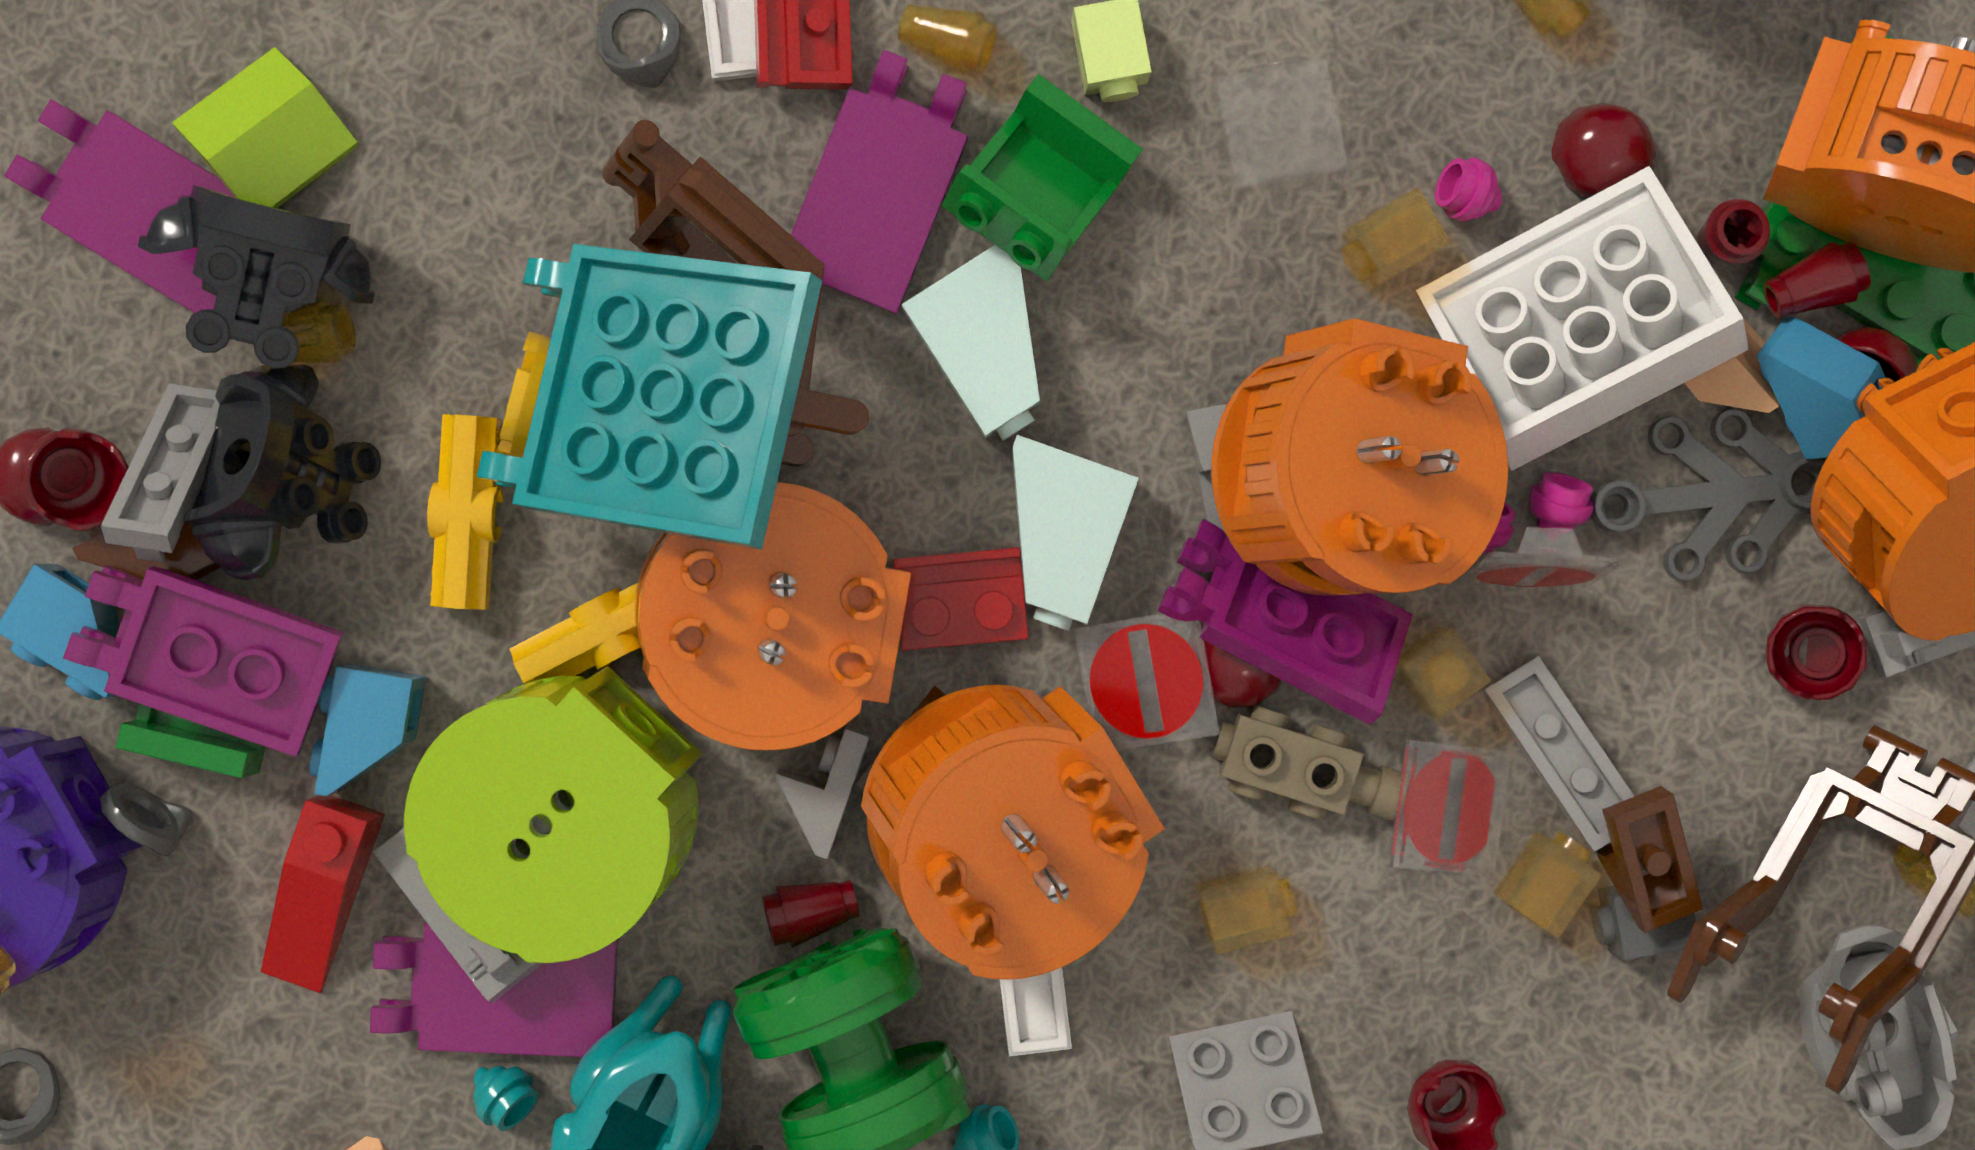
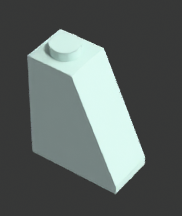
(982, 340)
(1066, 527)

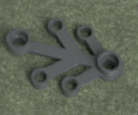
(1724, 492)

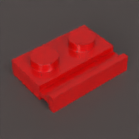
(803, 44)
(963, 599)

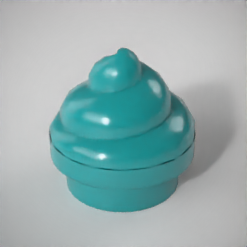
(503, 1096)
(987, 1130)

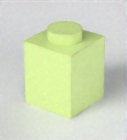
(1111, 49)

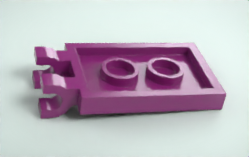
(881, 185)
(113, 191)
(1324, 645)
(209, 656)
(548, 1013)

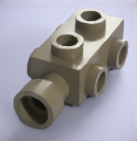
(1293, 764)

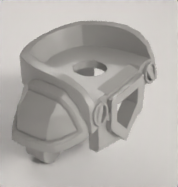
(1899, 1084)

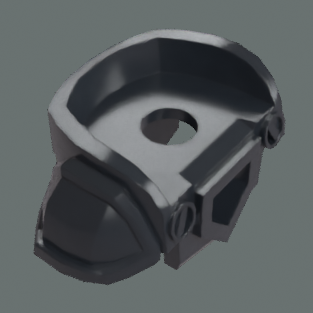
(257, 267)
(284, 475)

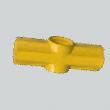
(463, 514)
(589, 638)

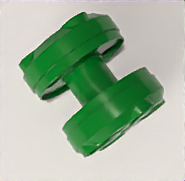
(834, 1009)

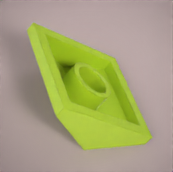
(266, 132)

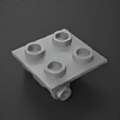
(1245, 1084)

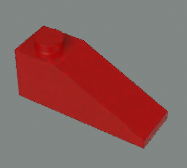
(318, 888)

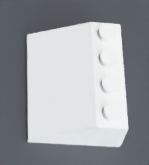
(1587, 315)

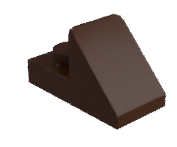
(1650, 859)

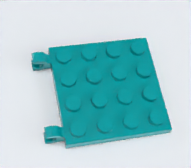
(663, 393)

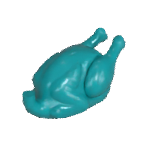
(648, 1085)

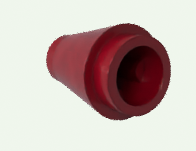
(1745, 228)
(1821, 280)
(808, 910)

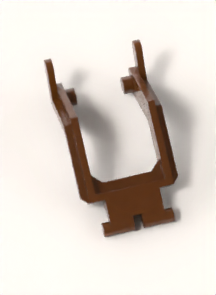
(673, 192)
(1895, 802)

